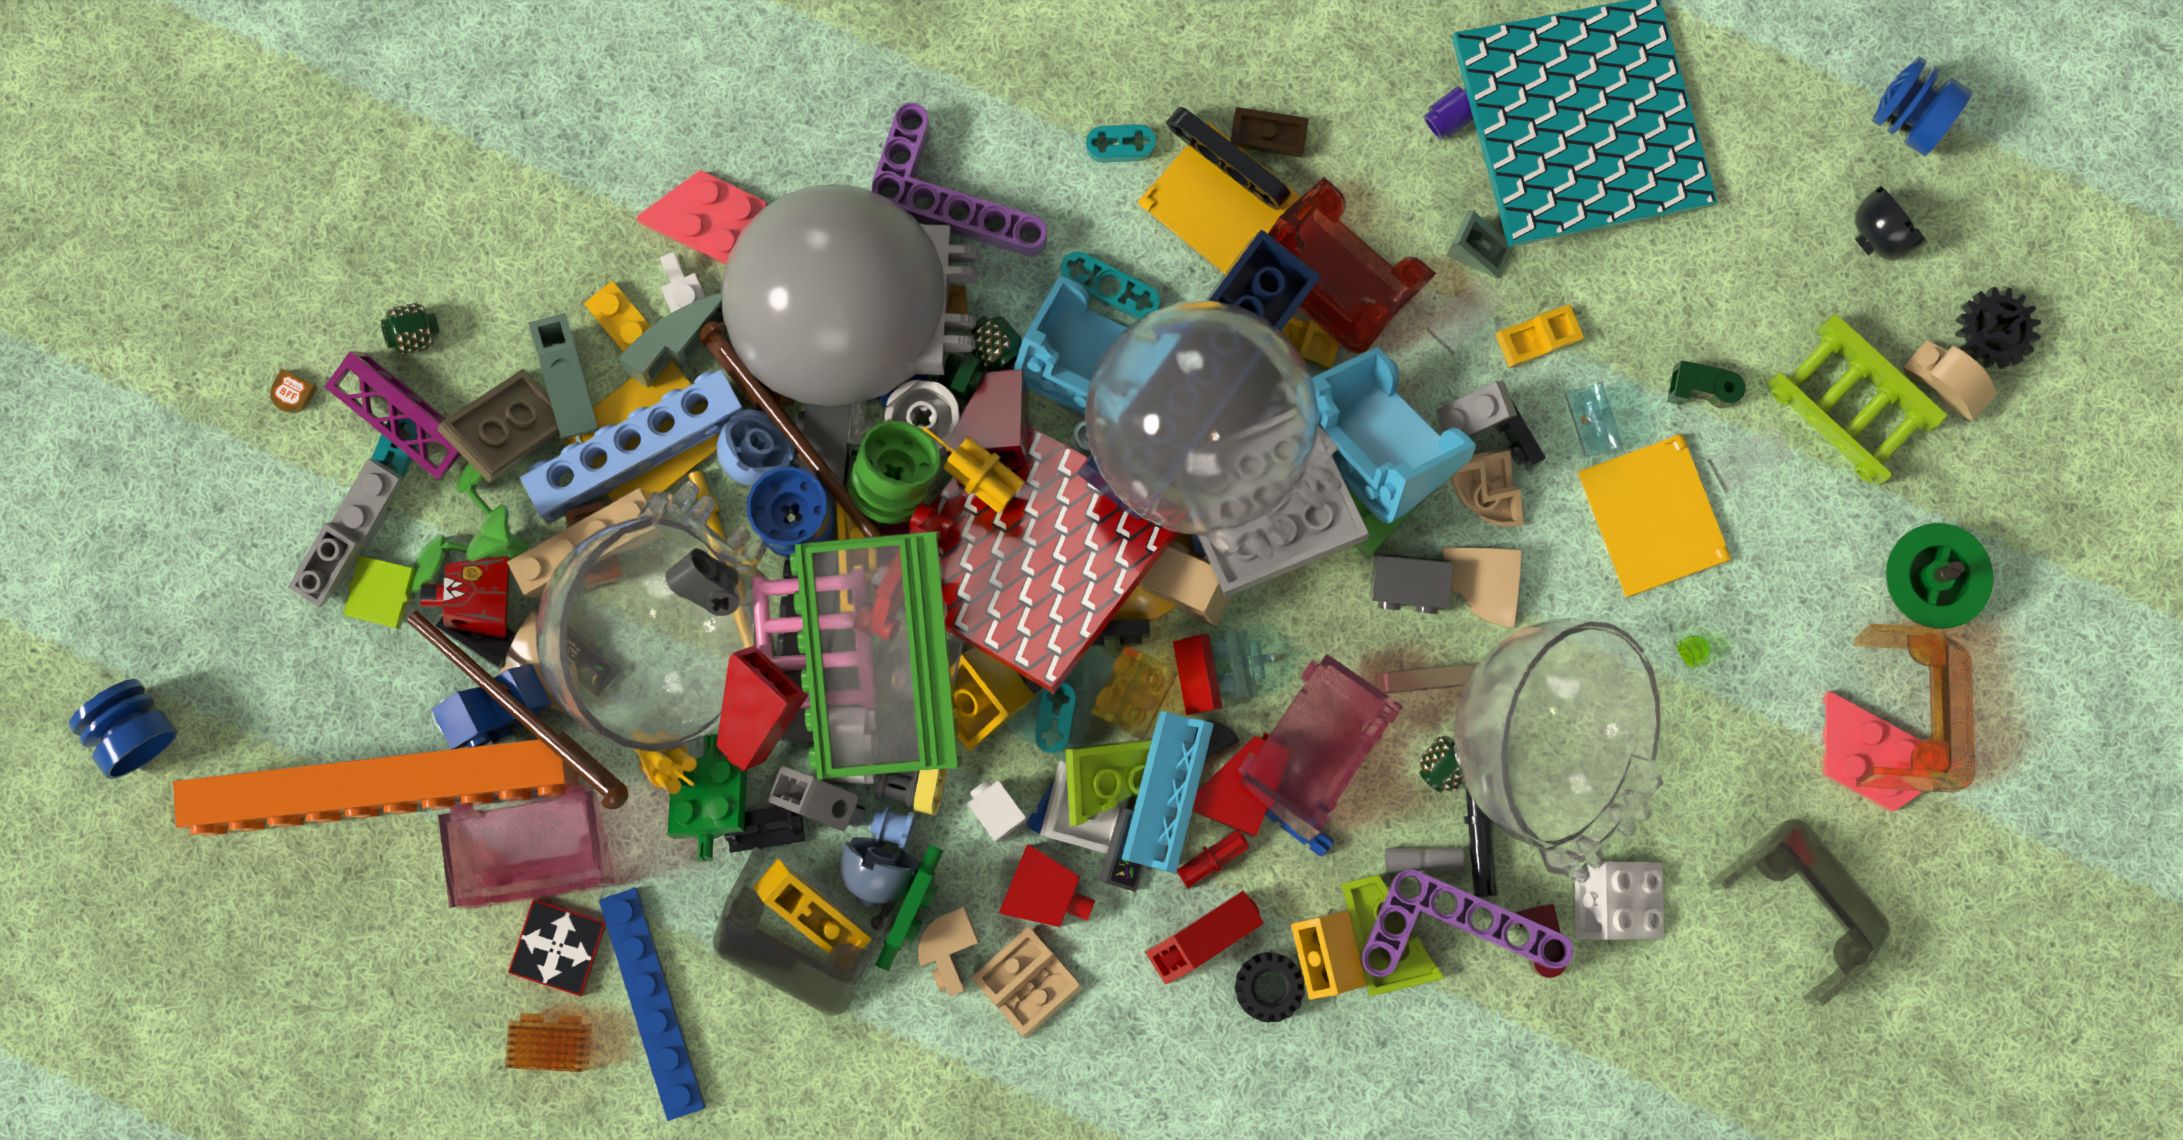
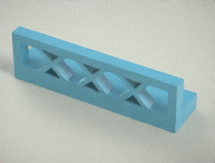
(1165, 791)

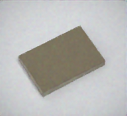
(502, 426)

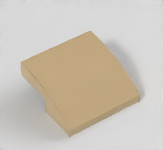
(1027, 982)

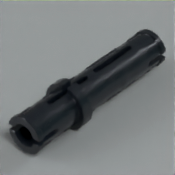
(1481, 850)

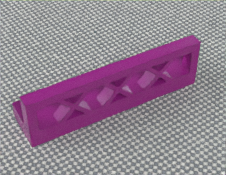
(398, 397)

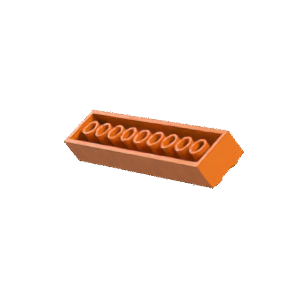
(368, 786)

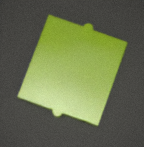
(379, 592)

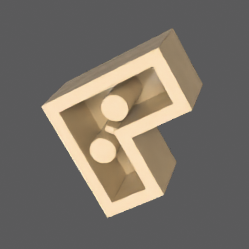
(1187, 584)

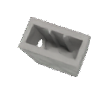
(816, 799)

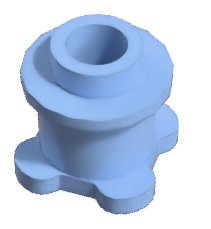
(893, 827)

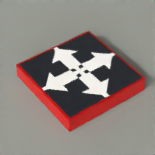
(557, 947)

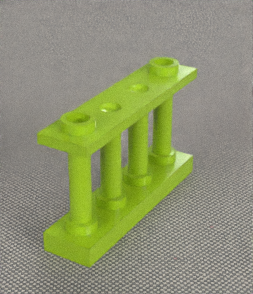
(1891, 389)

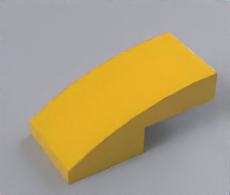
(1539, 336)
(1312, 342)

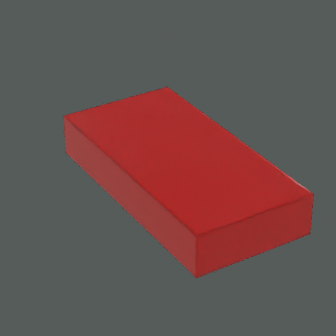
(1197, 674)

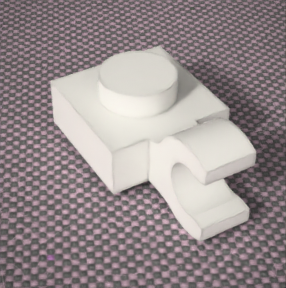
(681, 289)

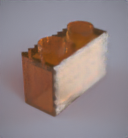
(548, 1044)

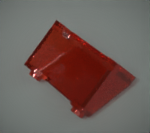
(1357, 287)

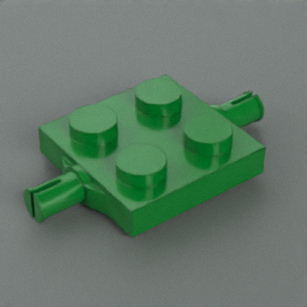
(711, 805)
(906, 924)

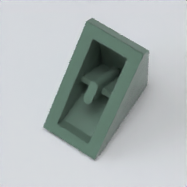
(1480, 246)

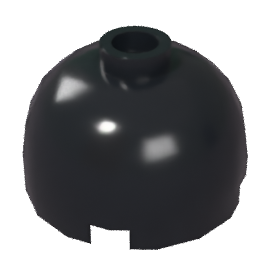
(1886, 227)

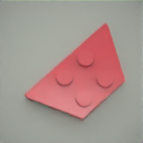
(703, 215)
(1862, 741)

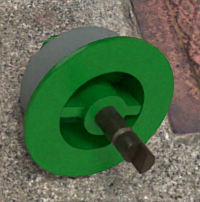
(1939, 575)

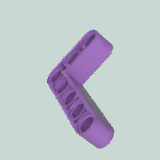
(944, 199)
(1461, 919)

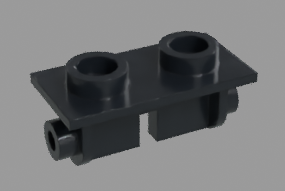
(767, 829)

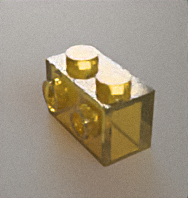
(1134, 693)

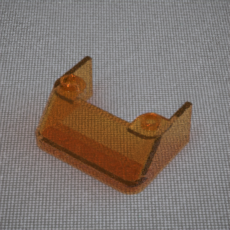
(1949, 757)

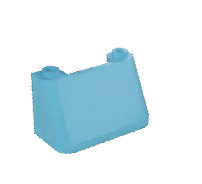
(1065, 345)
(1383, 444)

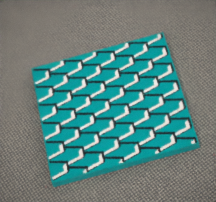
(1583, 120)

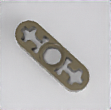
(1424, 679)

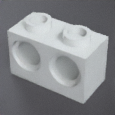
(996, 810)

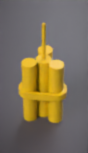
(981, 473)
(666, 767)

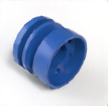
(1921, 105)
(786, 493)
(122, 728)

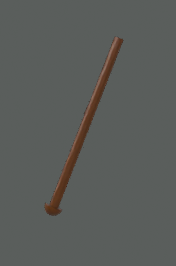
(713, 338)
(612, 789)

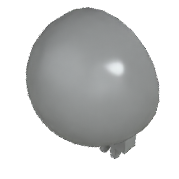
(843, 295)

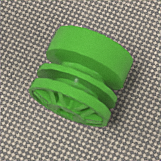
(893, 471)

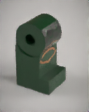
(1705, 382)

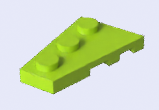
(1103, 776)
(1415, 966)

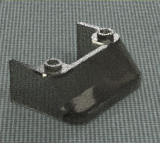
(1797, 849)
(822, 986)

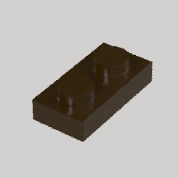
(1269, 132)

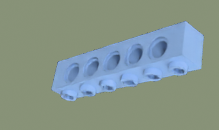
(624, 465)

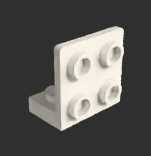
(1621, 902)

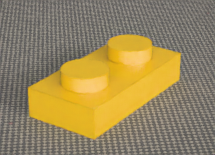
(617, 315)

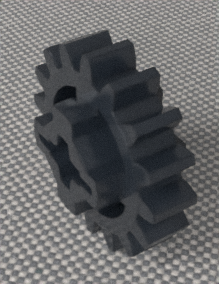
(1990, 313)

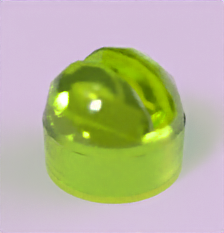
(1693, 650)

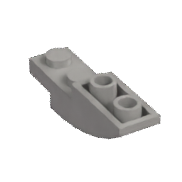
(348, 534)

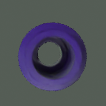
(1449, 114)

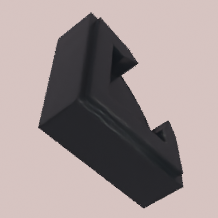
(1220, 739)

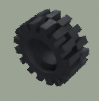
(1292, 994)

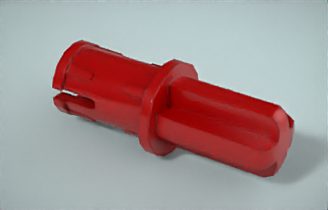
(1213, 858)

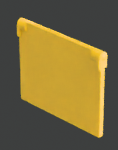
(1209, 207)
(635, 395)
(1654, 515)

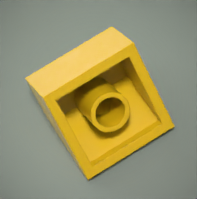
(986, 696)

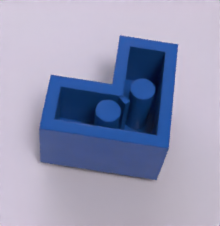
(475, 718)

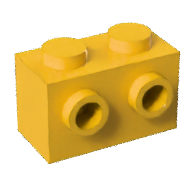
(1328, 955)

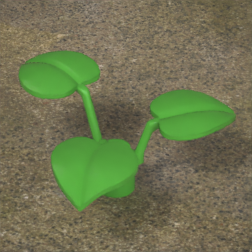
(490, 541)

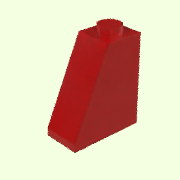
(755, 708)
(1227, 799)
(1205, 937)

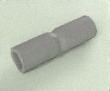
(1431, 859)

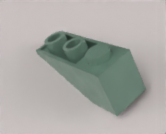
(563, 376)

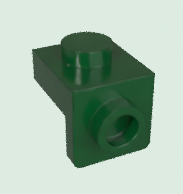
(962, 375)

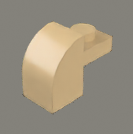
(1955, 376)
(942, 939)

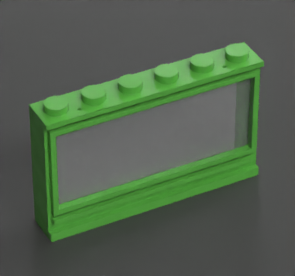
(875, 655)

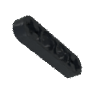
(1228, 158)

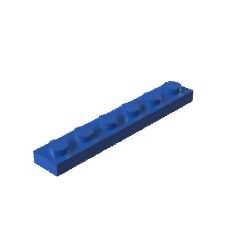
(652, 1004)

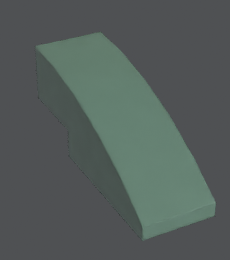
(670, 339)

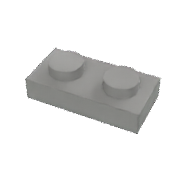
(1478, 410)

